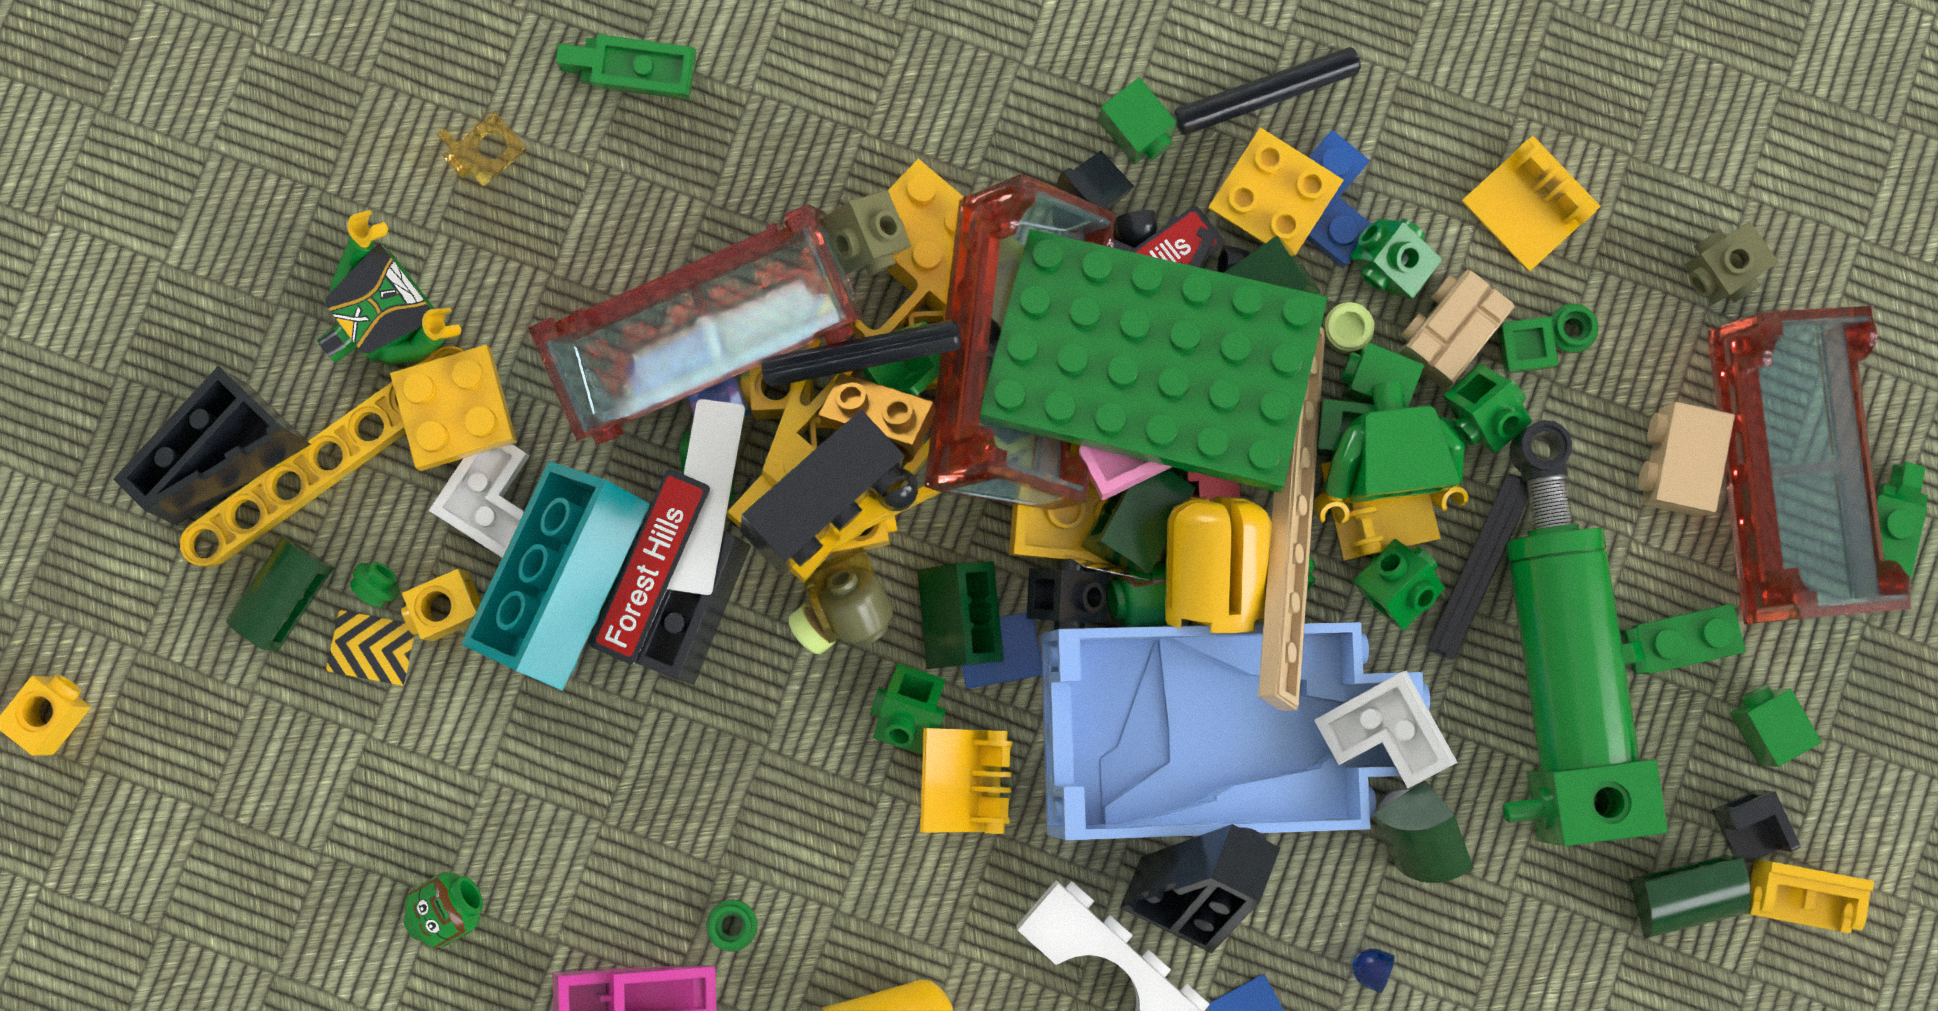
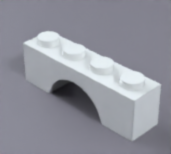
(1066, 929)

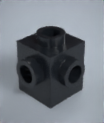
(1077, 598)

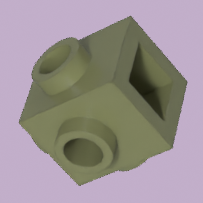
(867, 233)
(1730, 264)

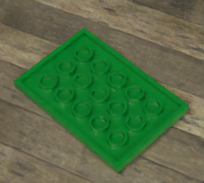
(1154, 360)

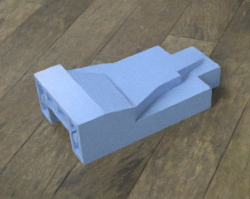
(1173, 741)

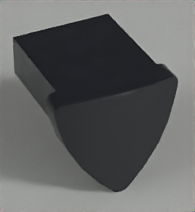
(1096, 181)

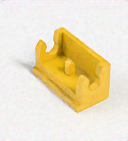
(1809, 896)

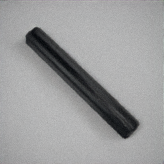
(1267, 90)
(862, 353)
(1479, 567)

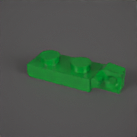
(631, 65)
(1902, 514)
(1683, 640)

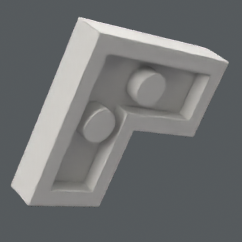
(475, 498)
(1391, 716)

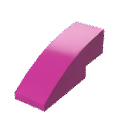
(636, 989)

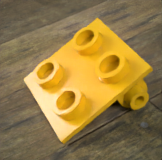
(1275, 192)
(1530, 203)
(1378, 522)
(964, 781)

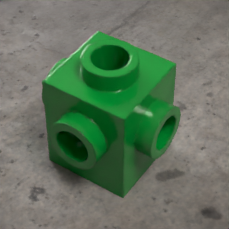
(1395, 257)
(1497, 409)
(1400, 583)
(908, 708)

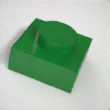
(1527, 345)

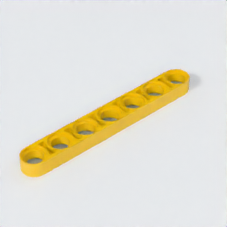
(305, 464)

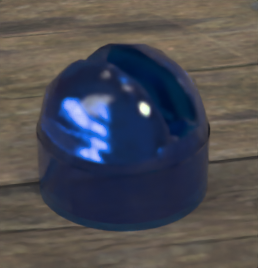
(1373, 968)

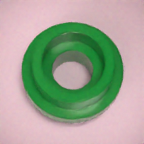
(1583, 318)
(374, 583)
(720, 936)

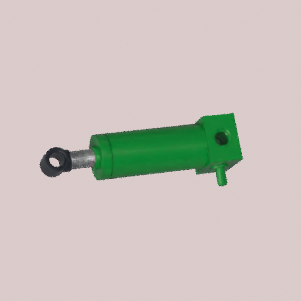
(1574, 670)

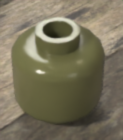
(856, 606)

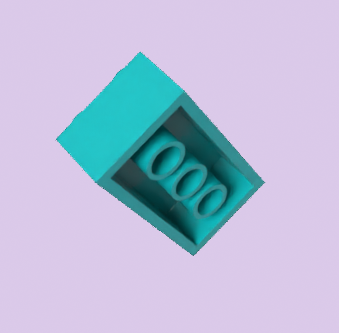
(556, 574)

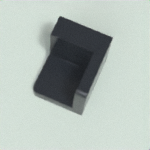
(1756, 825)

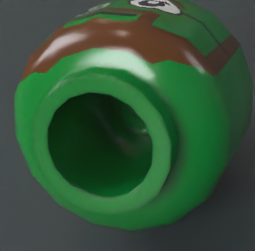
(1138, 600)
(443, 909)

